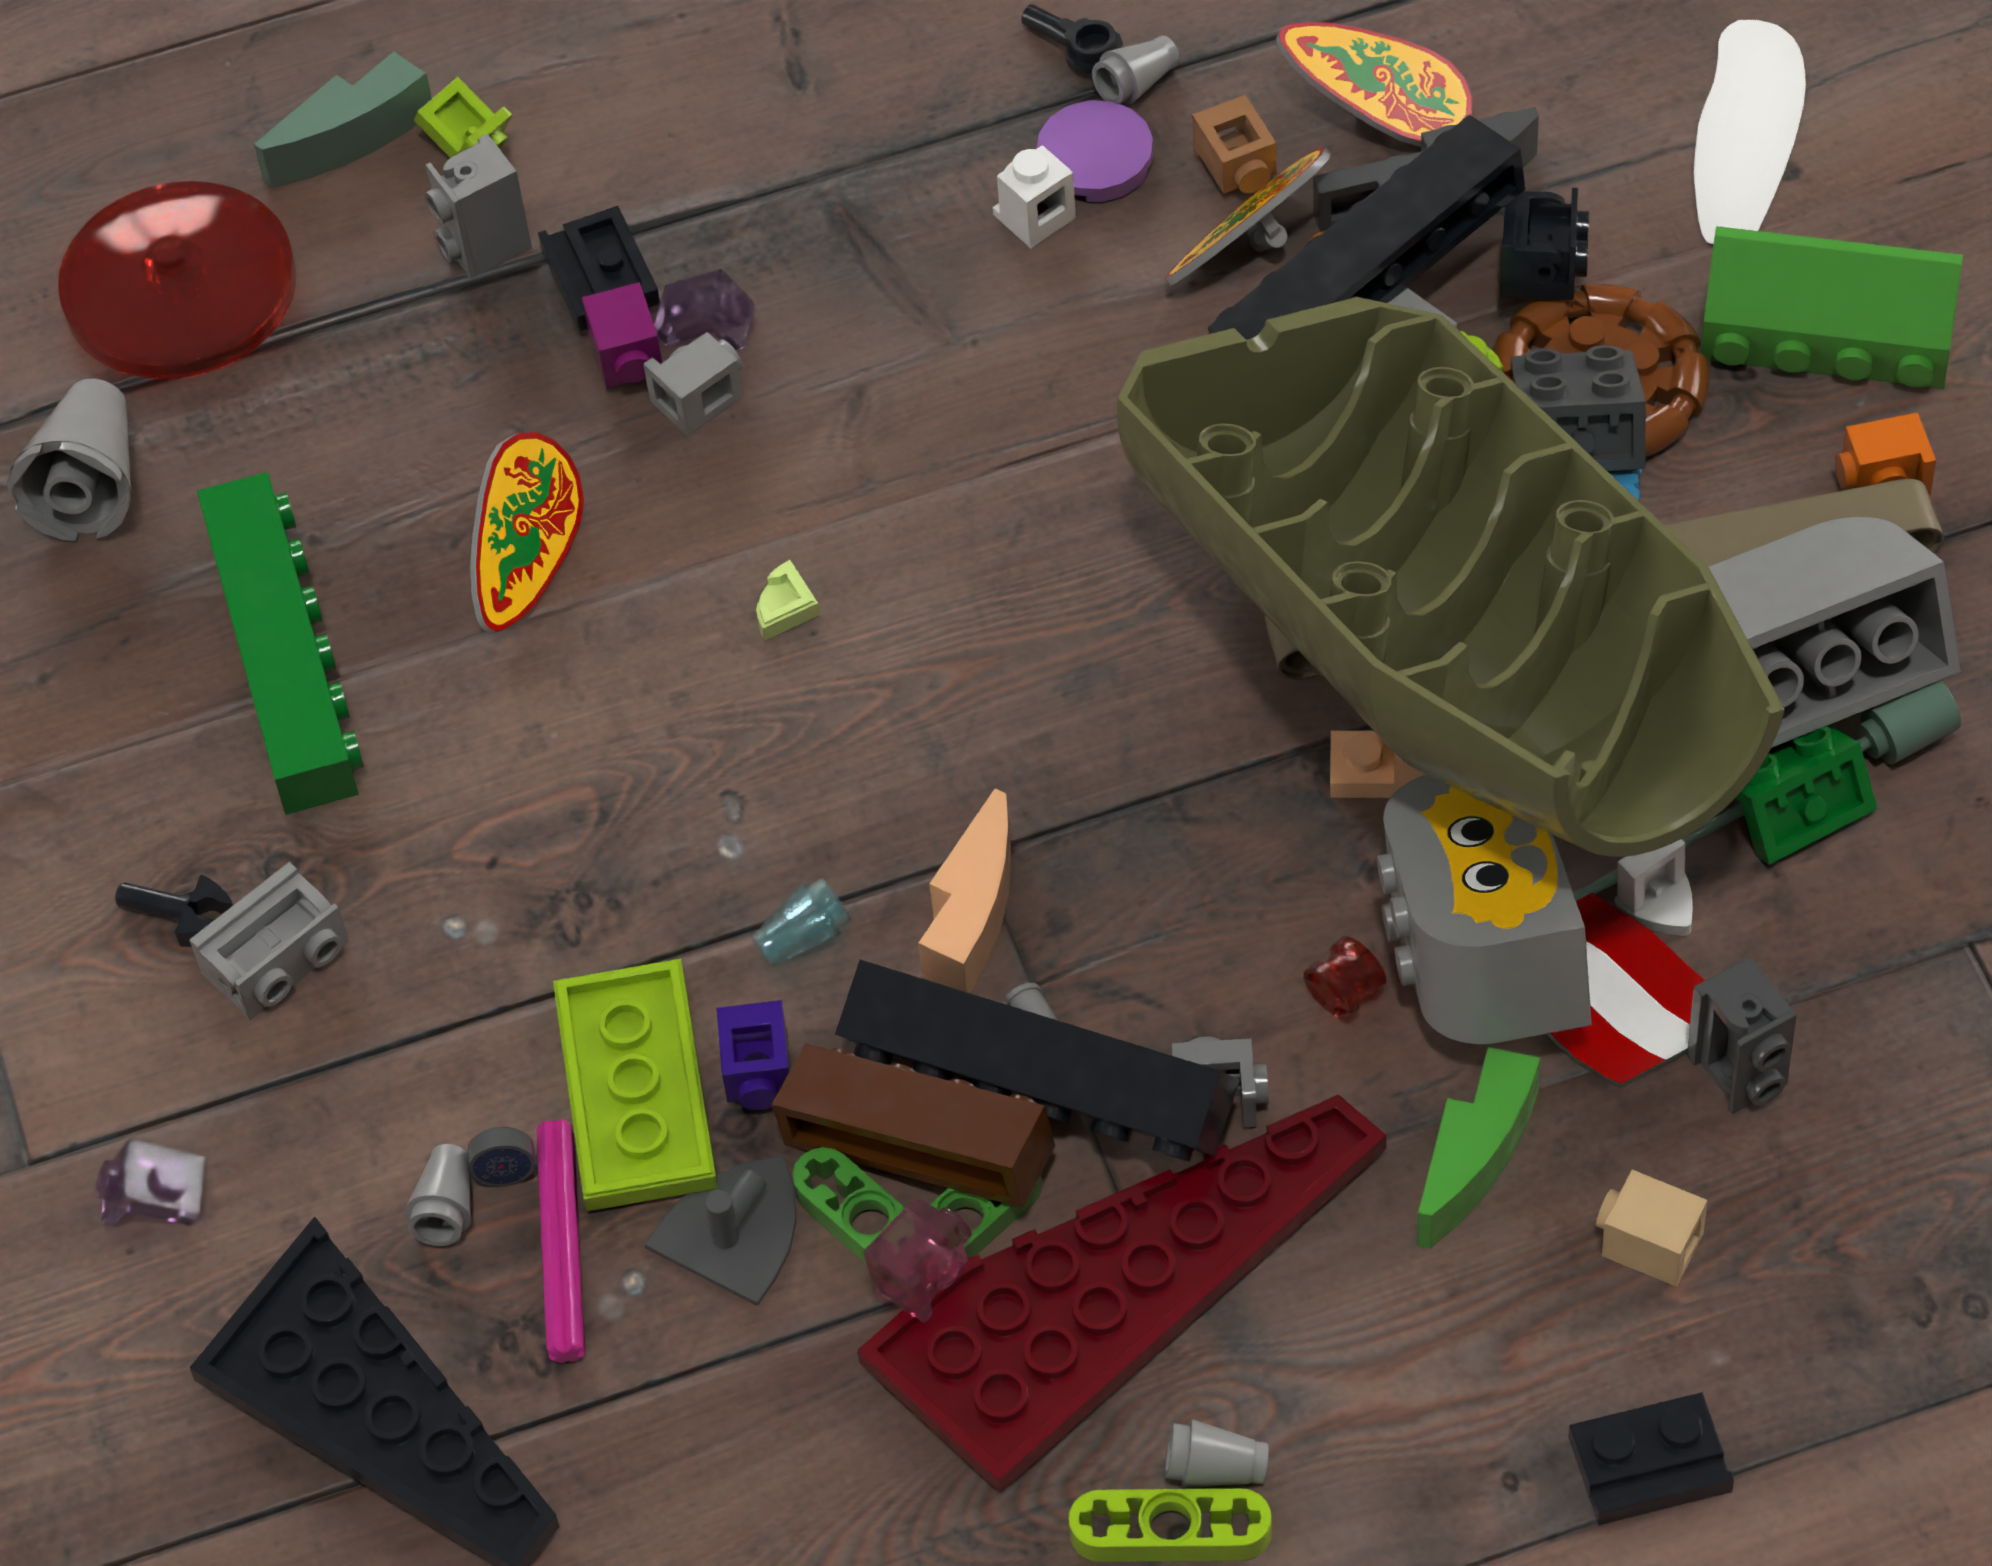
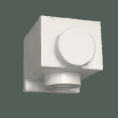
(1024, 183)

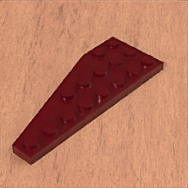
(1076, 1310)

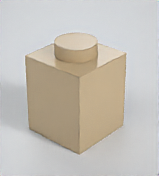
(1652, 1227)

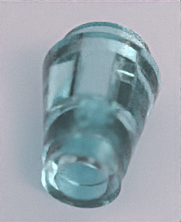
(801, 922)

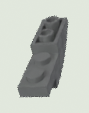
(1343, 187)

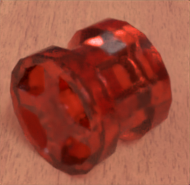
(1344, 977)

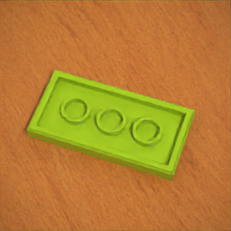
(634, 1085)

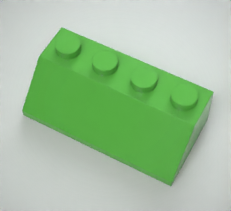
(1830, 307)

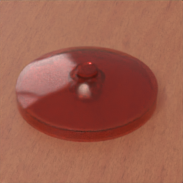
(177, 279)

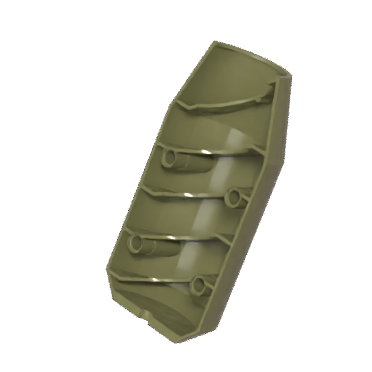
(1458, 569)

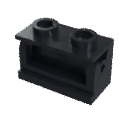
(1543, 246)

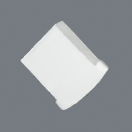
(1656, 890)

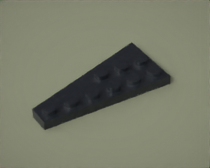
(356, 1389)

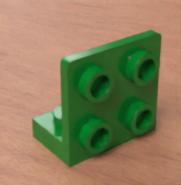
(1806, 792)

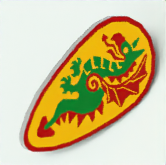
(1378, 77)
(1253, 217)
(522, 526)

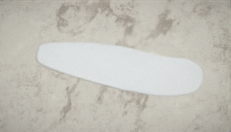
(1747, 125)

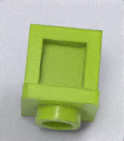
(459, 118)

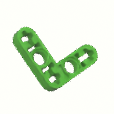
(864, 1193)

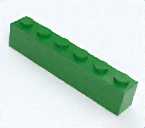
(277, 642)

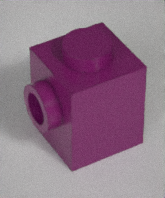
(621, 333)

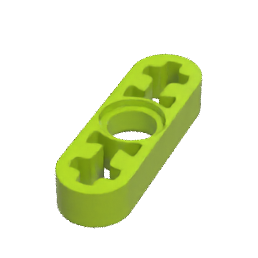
(1149, 1503)

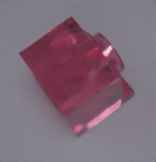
(918, 1256)

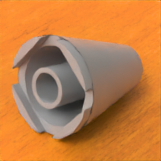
(77, 465)

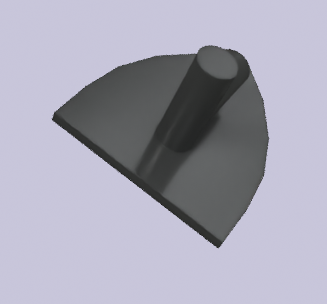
(734, 1232)

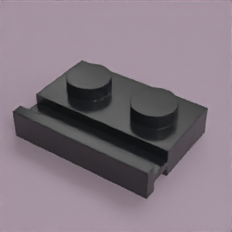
(596, 257)
(1650, 1458)

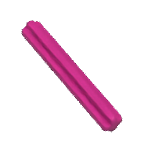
(560, 1241)

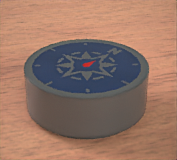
(501, 1156)

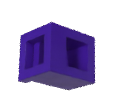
(753, 1052)

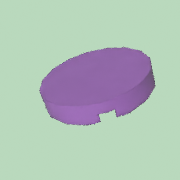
(1102, 146)

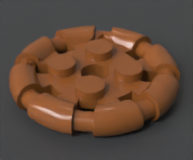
(1607, 314)

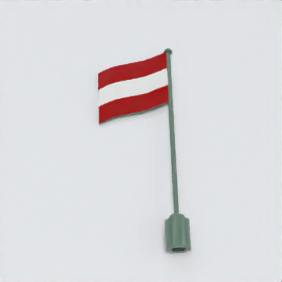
(1641, 985)

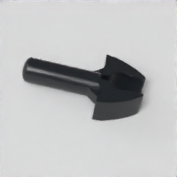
(182, 908)

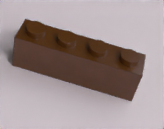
(915, 1124)

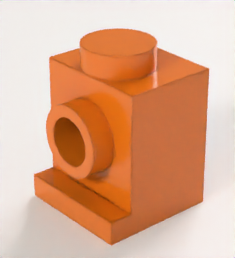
(1885, 453)

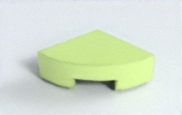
(785, 602)

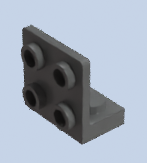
(1592, 398)

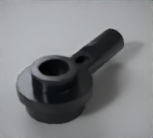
(1083, 39)

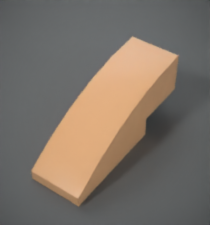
(969, 900)

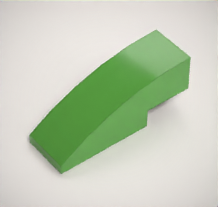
(1477, 1142)

